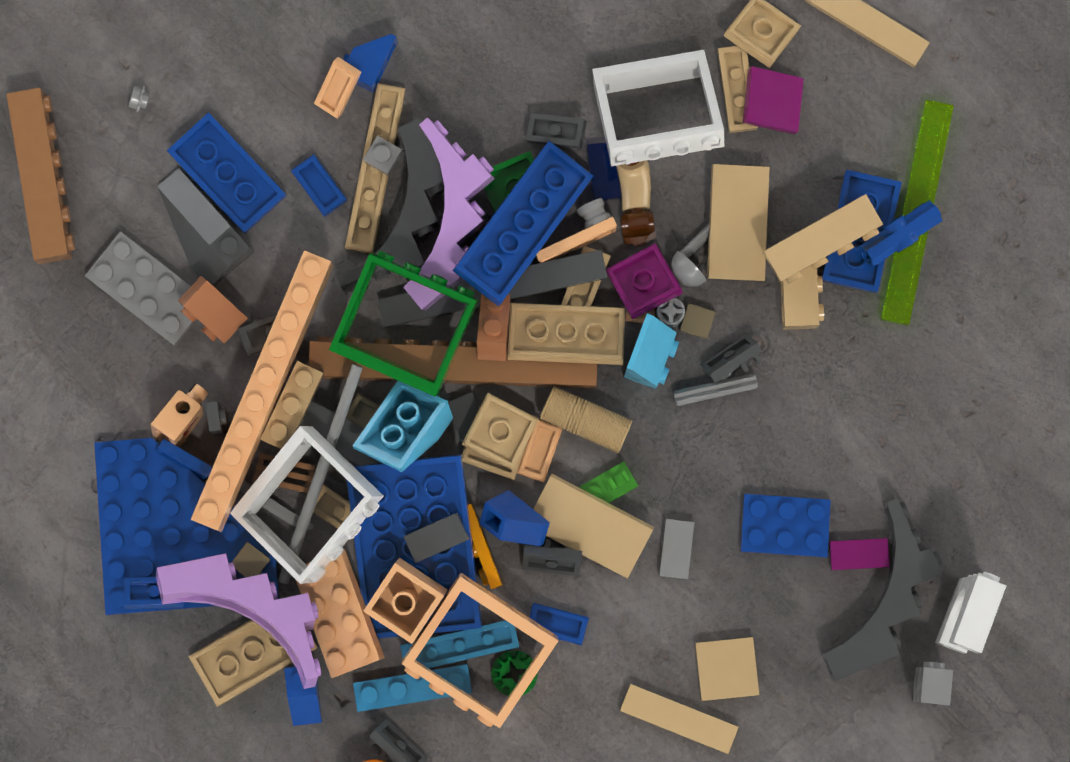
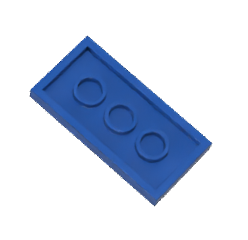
(226, 173)
(850, 268)

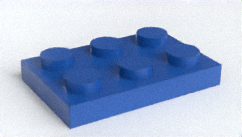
(785, 525)

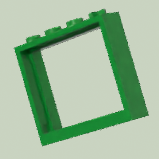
(342, 347)

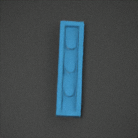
(466, 644)
(406, 689)

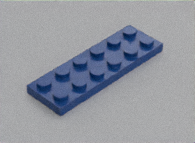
(522, 223)

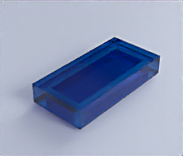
(605, 177)

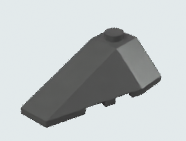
(205, 235)

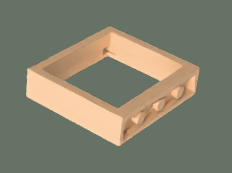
(505, 611)

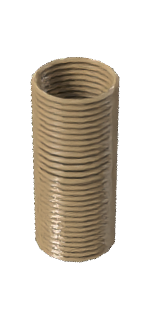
(589, 423)

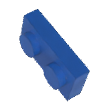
(144, 594)

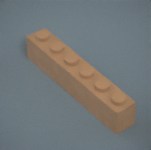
(39, 175)

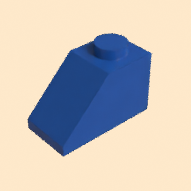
(372, 60)
(303, 703)

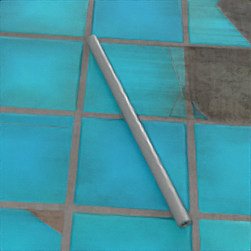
(322, 466)

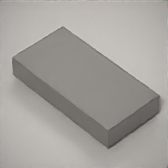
(676, 549)

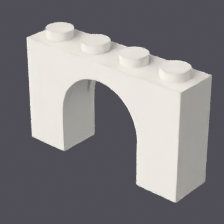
(971, 613)

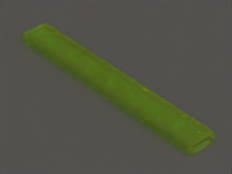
(920, 189)

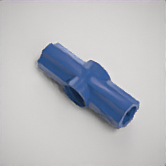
(900, 233)

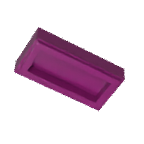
(859, 554)

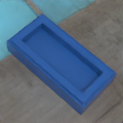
(319, 185)
(183, 459)
(564, 624)

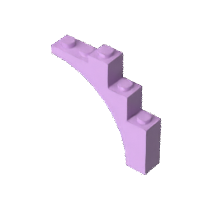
(460, 217)
(214, 582)

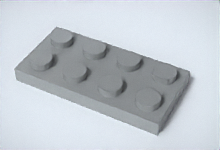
(142, 287)

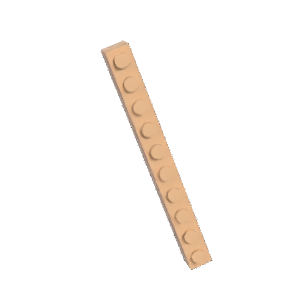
(262, 391)

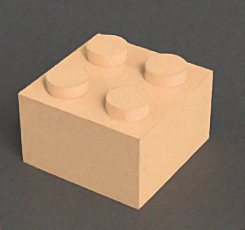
(405, 600)

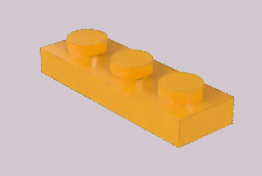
(489, 572)

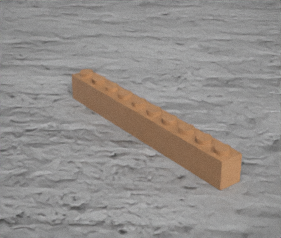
(463, 370)

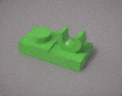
(611, 483)

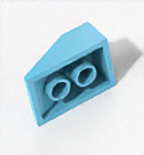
(651, 353)
(404, 426)

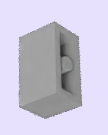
(932, 684)

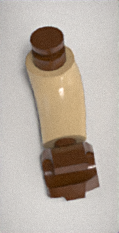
(636, 191)

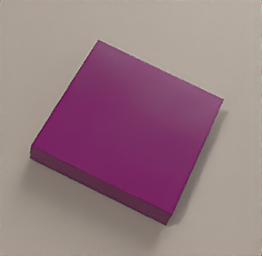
(773, 100)
(644, 281)

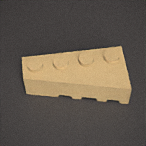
(823, 238)

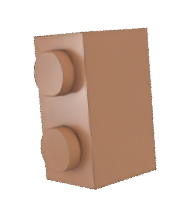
(212, 309)
(493, 329)

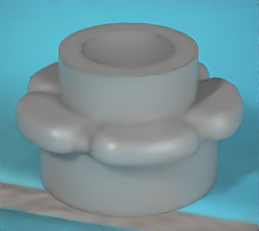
(138, 98)

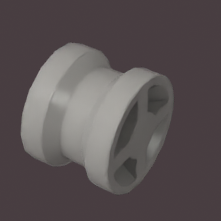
(593, 212)
(671, 308)

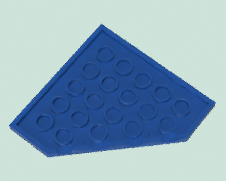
(148, 520)

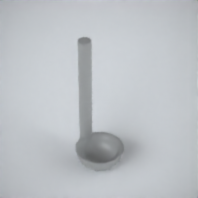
(683, 268)

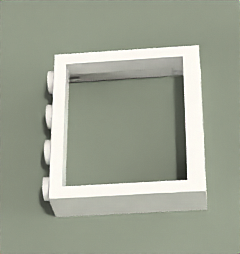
(650, 73)
(272, 477)

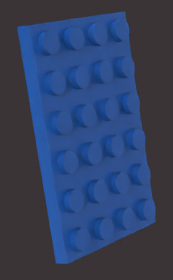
(412, 500)

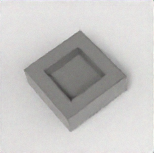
(382, 155)

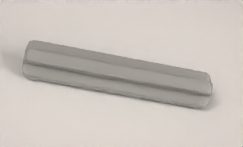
(715, 390)

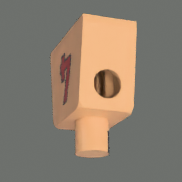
(176, 426)

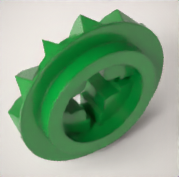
(502, 666)

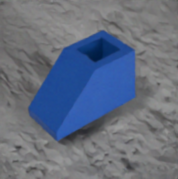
(513, 520)

